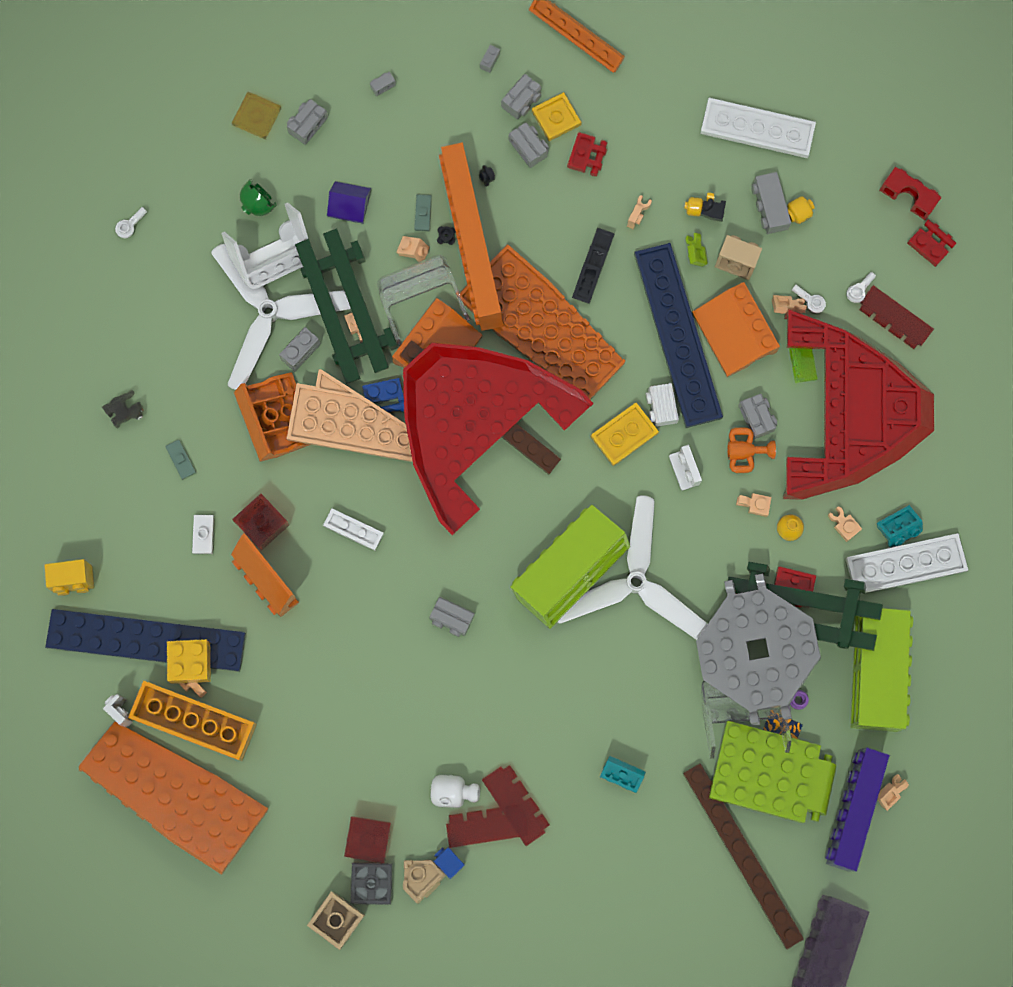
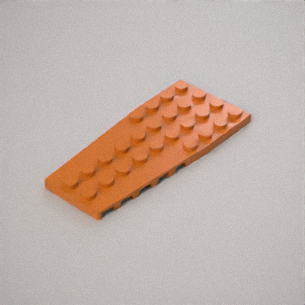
(547, 326)
(174, 796)

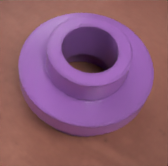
(804, 702)

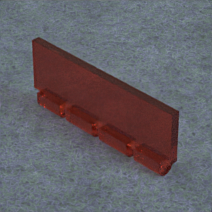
(900, 319)
(507, 794)
(488, 829)

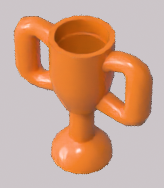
(745, 450)

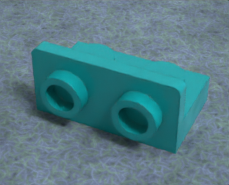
(901, 526)
(622, 774)

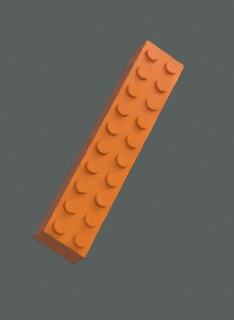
(470, 237)

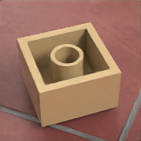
(738, 257)
(336, 920)

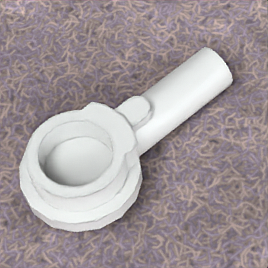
(126, 227)
(857, 292)
(814, 303)

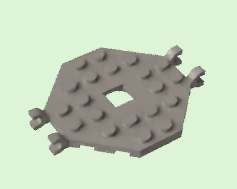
(766, 680)

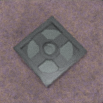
(371, 883)

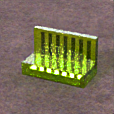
(803, 364)

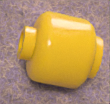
(800, 209)

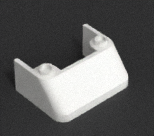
(272, 260)

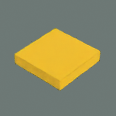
(556, 116)

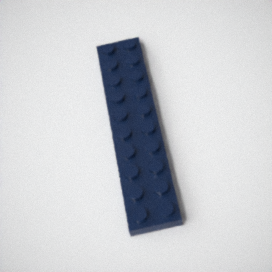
(678, 335)
(138, 638)

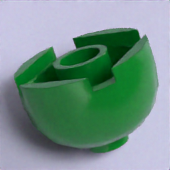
(255, 199)

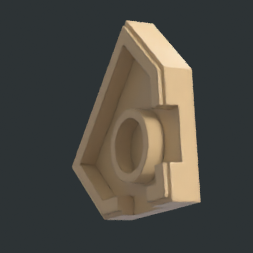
(421, 878)

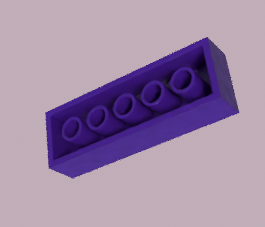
(857, 809)

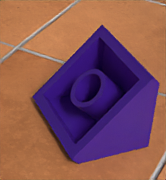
(348, 202)

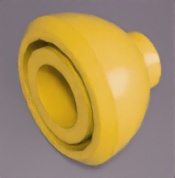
(790, 527)

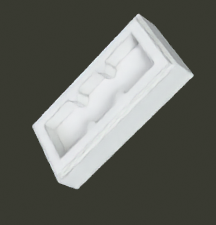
(203, 534)

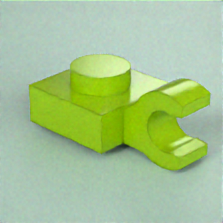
(696, 252)

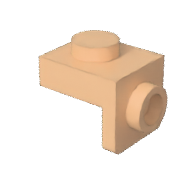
(413, 248)

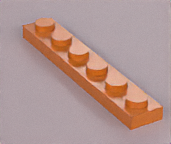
(577, 34)

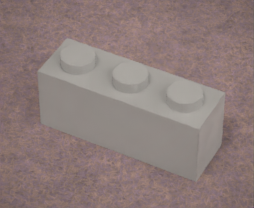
(771, 203)

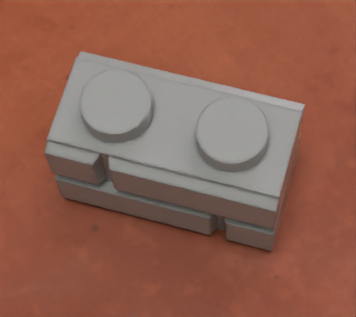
(521, 97)
(307, 121)
(528, 145)
(299, 349)
(757, 416)
(451, 616)

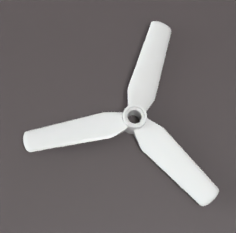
(286, 308)
(638, 562)

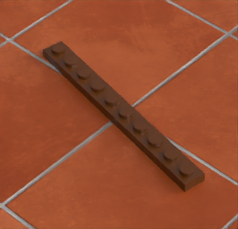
(514, 436)
(744, 858)

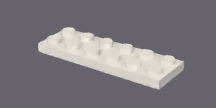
(758, 128)
(908, 563)

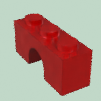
(924, 198)

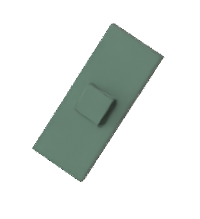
(422, 213)
(180, 459)

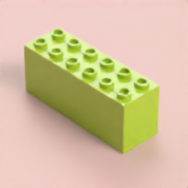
(570, 566)
(882, 675)

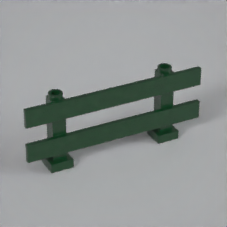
(341, 260)
(849, 606)

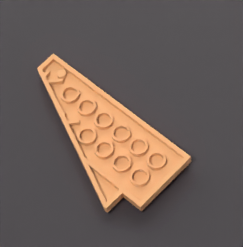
(345, 420)

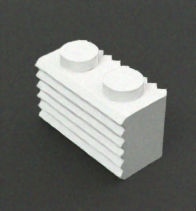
(662, 405)

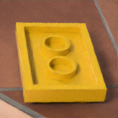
(624, 434)

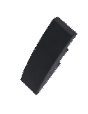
(593, 265)

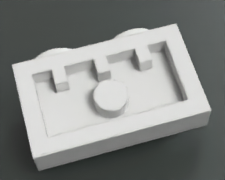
(685, 468)
(114, 709)

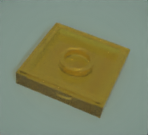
(256, 115)

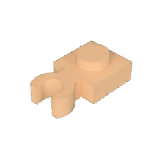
(783, 303)
(847, 526)

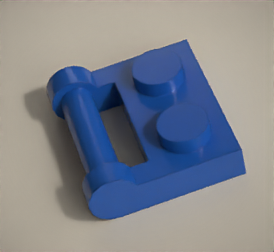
(385, 391)

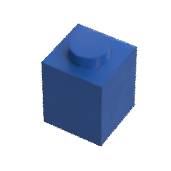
(448, 862)

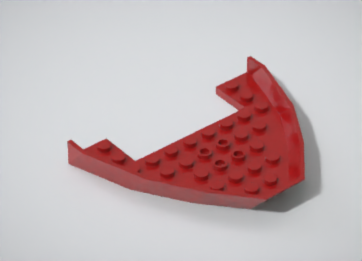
(464, 403)
(870, 410)

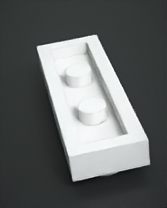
(353, 529)

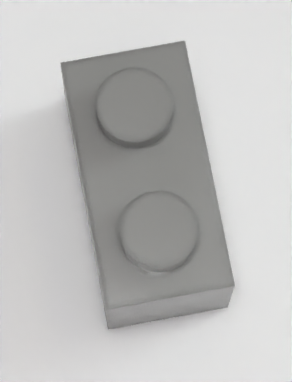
(489, 58)
(382, 83)

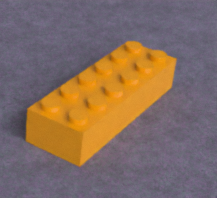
(192, 720)

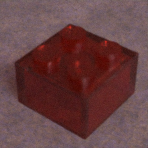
(261, 522)
(368, 839)

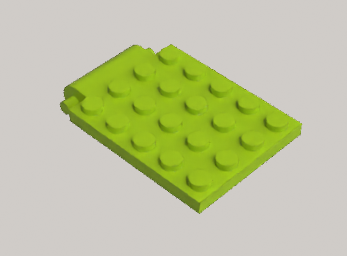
(762, 777)

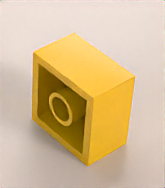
(69, 576)
(188, 661)

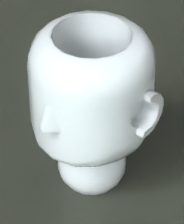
(452, 791)

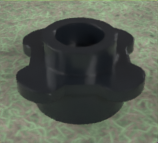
(486, 175)
(450, 231)

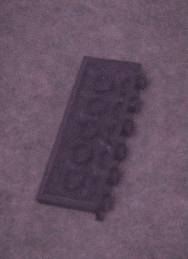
(831, 944)

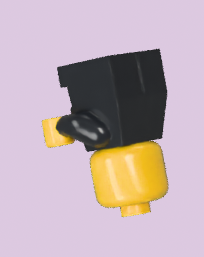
(708, 209)

